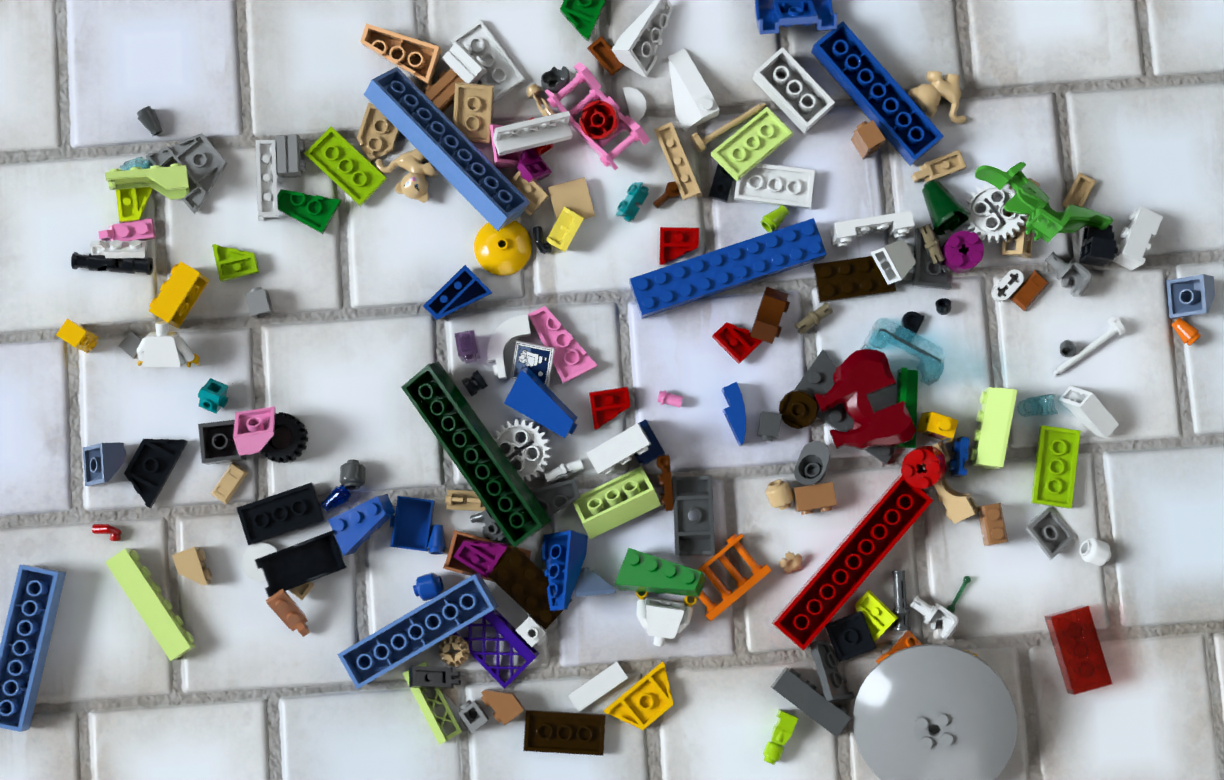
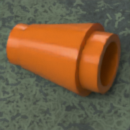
(1186, 331)

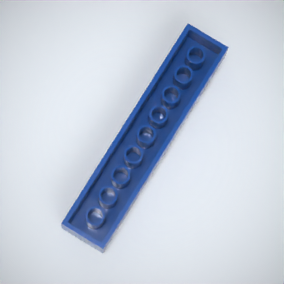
(727, 268)

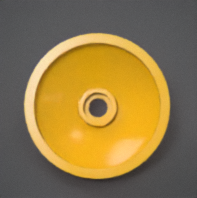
(506, 259)

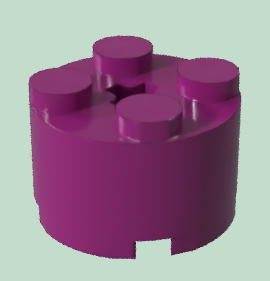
(967, 242)

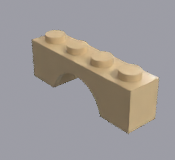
(957, 504)

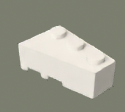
(1137, 237)
(619, 449)

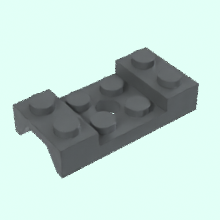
(689, 535)

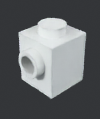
(531, 632)

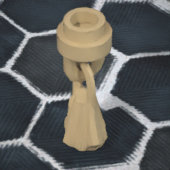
(532, 92)

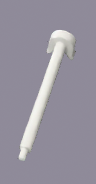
(1117, 327)

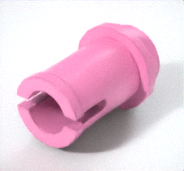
(669, 399)

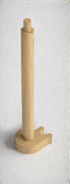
(700, 143)

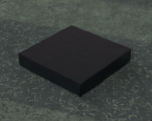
(850, 636)

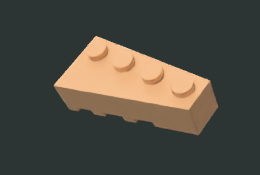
(407, 53)

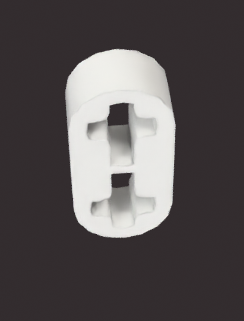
(1004, 283)

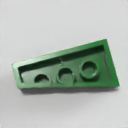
(652, 574)

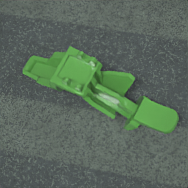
(1034, 202)

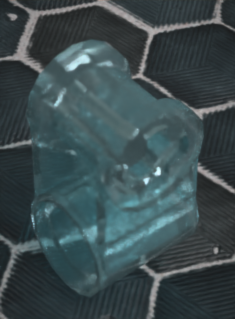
(1041, 405)

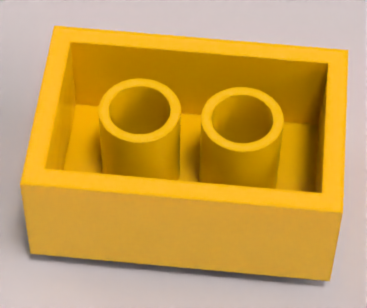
(178, 294)

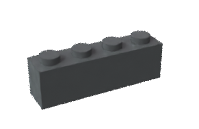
(811, 702)

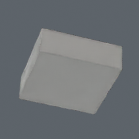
(131, 344)

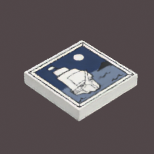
(536, 358)

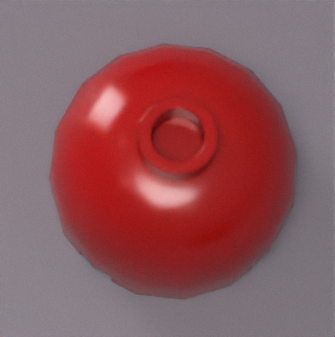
(599, 120)

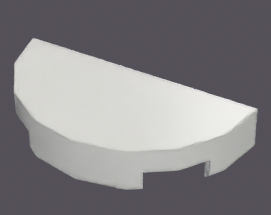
(635, 103)

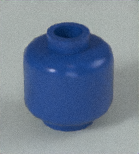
(428, 586)

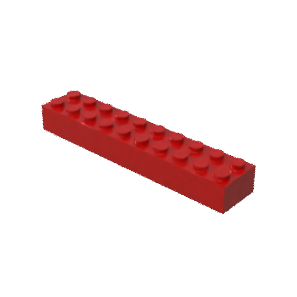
(851, 562)

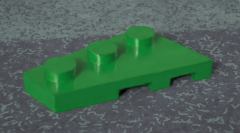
(308, 209)

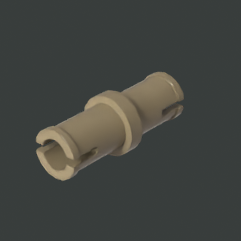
(931, 243)
(813, 318)

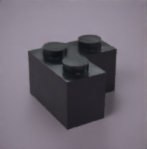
(1098, 246)

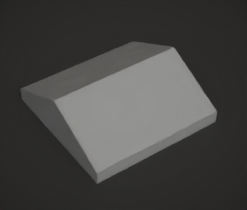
(1049, 532)

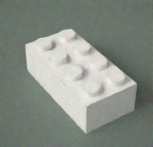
(793, 90)

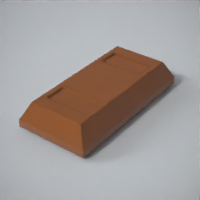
(603, 53)
(1029, 290)

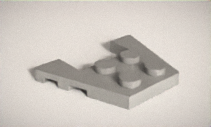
(202, 163)

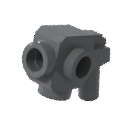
(491, 529)

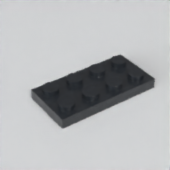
(280, 513)

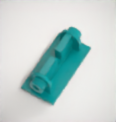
(635, 194)

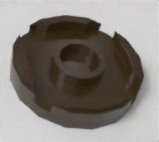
(798, 409)

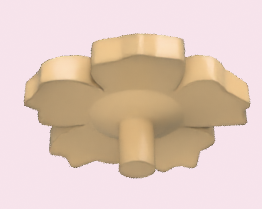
(791, 563)

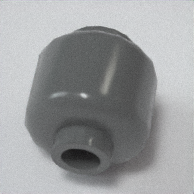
(352, 475)

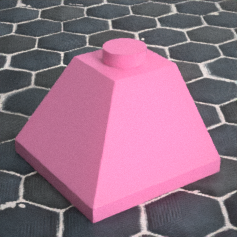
(253, 429)

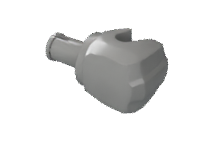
(1071, 271)

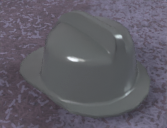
(812, 463)

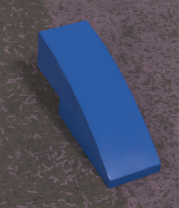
(735, 412)

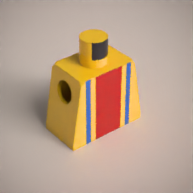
(937, 426)

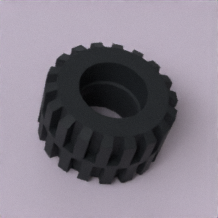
(297, 442)

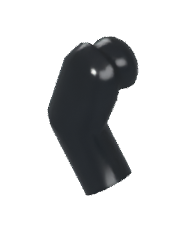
(539, 240)

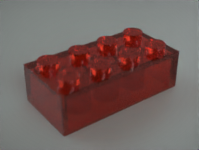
(1078, 650)

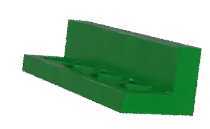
(907, 391)

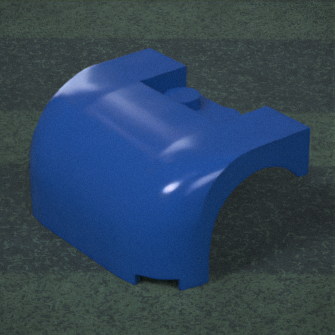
(786, 13)

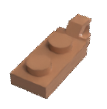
(288, 612)

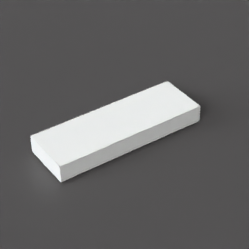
(597, 686)

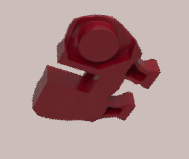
(855, 379)

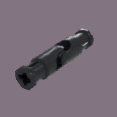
(100, 263)

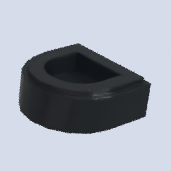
(912, 321)

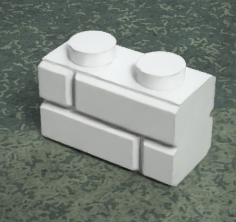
(464, 63)

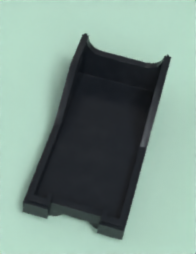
(301, 563)

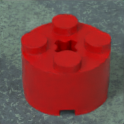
(913, 470)

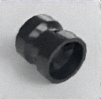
(470, 385)

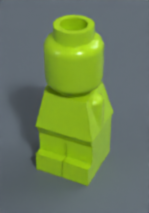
(780, 735)

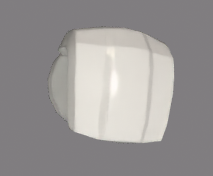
(937, 613)

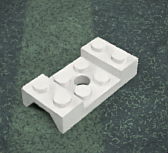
(896, 224)

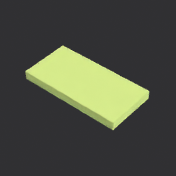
(751, 144)

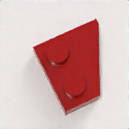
(677, 242)
(736, 341)
(608, 404)

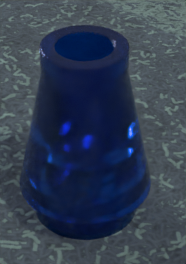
(336, 498)

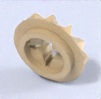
(458, 644)

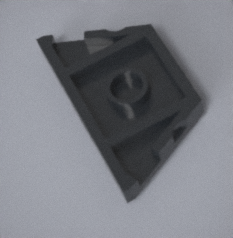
(152, 466)

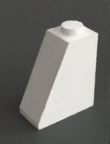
(1089, 411)

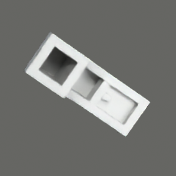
(507, 332)

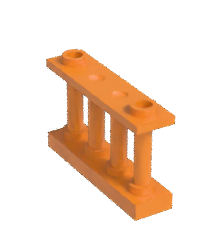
(743, 583)

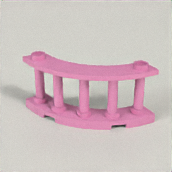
(625, 123)

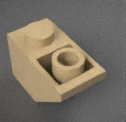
(192, 566)

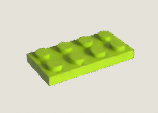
(345, 166)
(1055, 466)

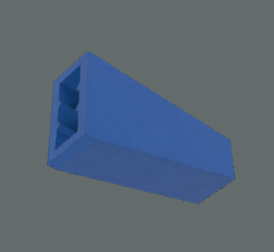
(540, 404)

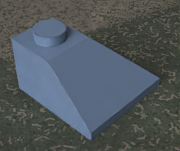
(1190, 295)
(102, 462)
(591, 584)

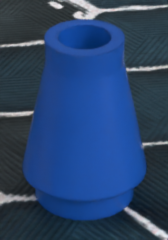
(436, 540)

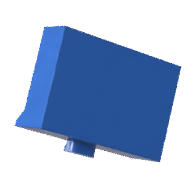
(412, 523)

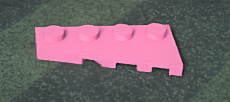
(569, 357)

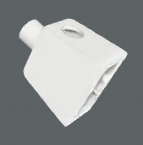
(894, 260)

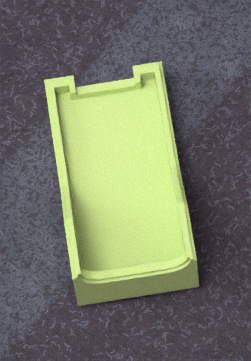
(168, 181)

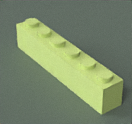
(150, 603)

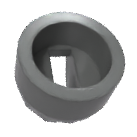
(1065, 350)

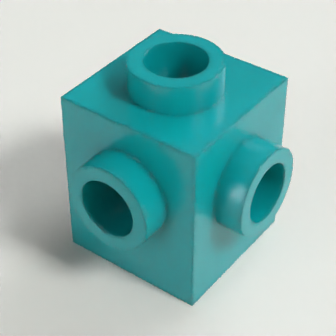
(213, 396)

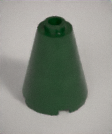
(944, 208)

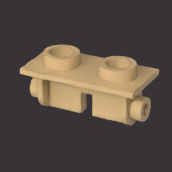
(463, 501)

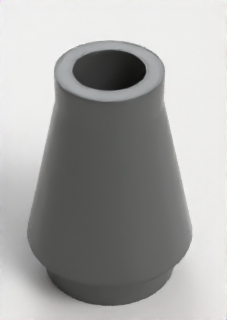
(149, 119)

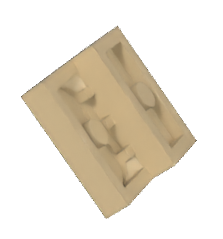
(572, 195)

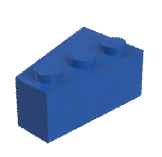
(456, 294)
(359, 523)

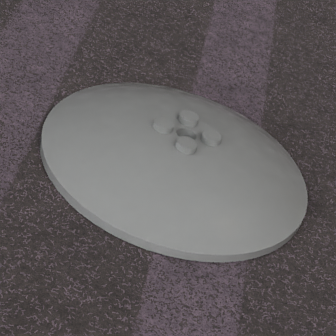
(939, 688)

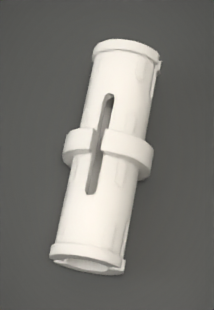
(564, 470)

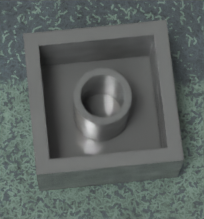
(218, 443)

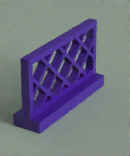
(509, 634)

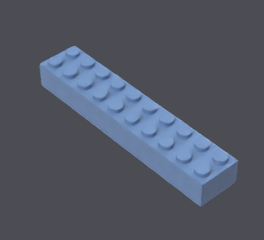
(446, 148)

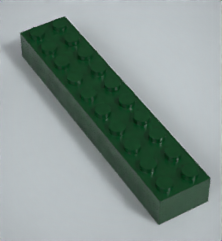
(476, 454)

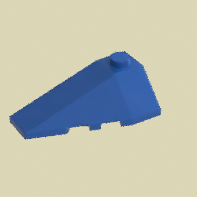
(564, 559)

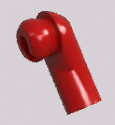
(115, 533)

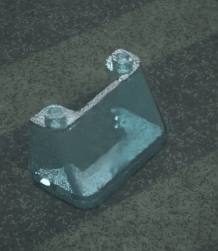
(931, 355)

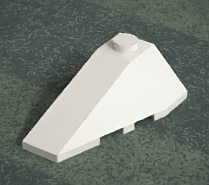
(641, 39)
(691, 95)

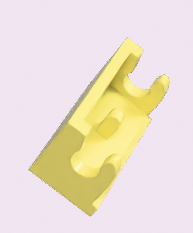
(564, 229)

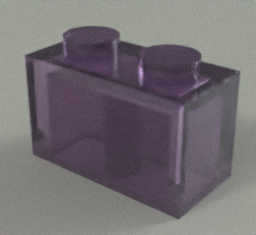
(467, 346)

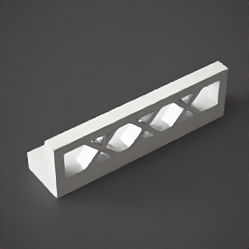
(532, 133)
(266, 179)

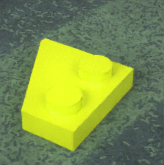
(132, 203)
(876, 613)

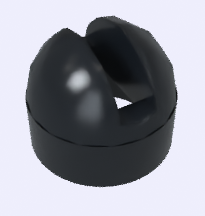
(943, 306)

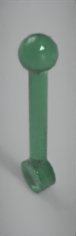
(966, 579)

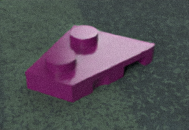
(532, 166)
(480, 555)

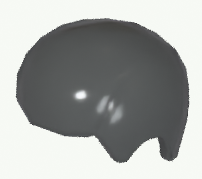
(555, 79)

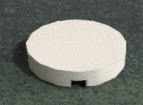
(254, 552)

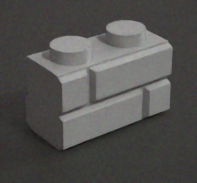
(289, 156)

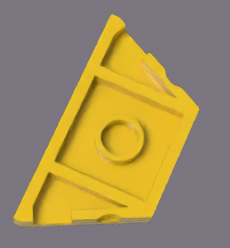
(644, 700)

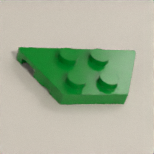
(582, 14)

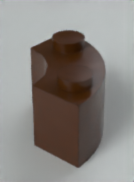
(769, 314)

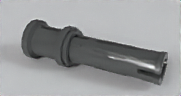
(900, 605)

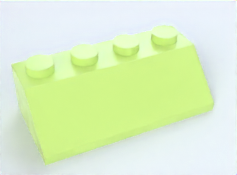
(993, 428)
(616, 502)

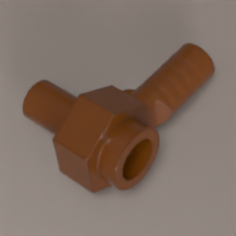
(670, 192)

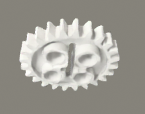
(980, 221)
(510, 436)

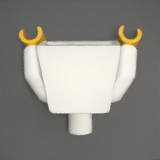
(165, 349)
(663, 617)

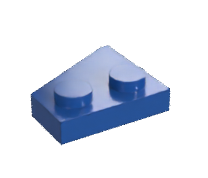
(956, 465)

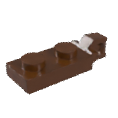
(665, 480)

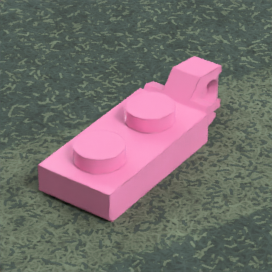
(129, 231)

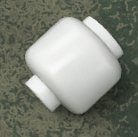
(1095, 551)

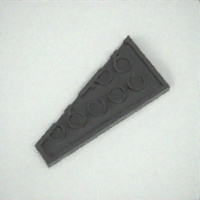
(820, 380)

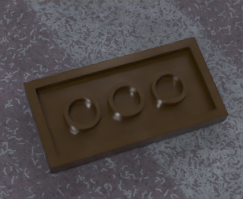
(850, 279)
(525, 585)
(564, 732)

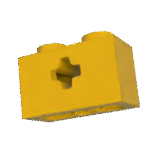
(77, 336)

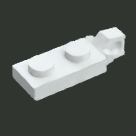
(119, 249)

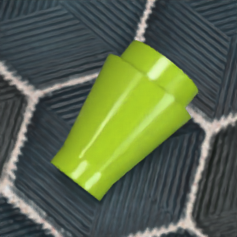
(774, 219)

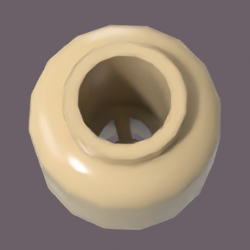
(779, 494)

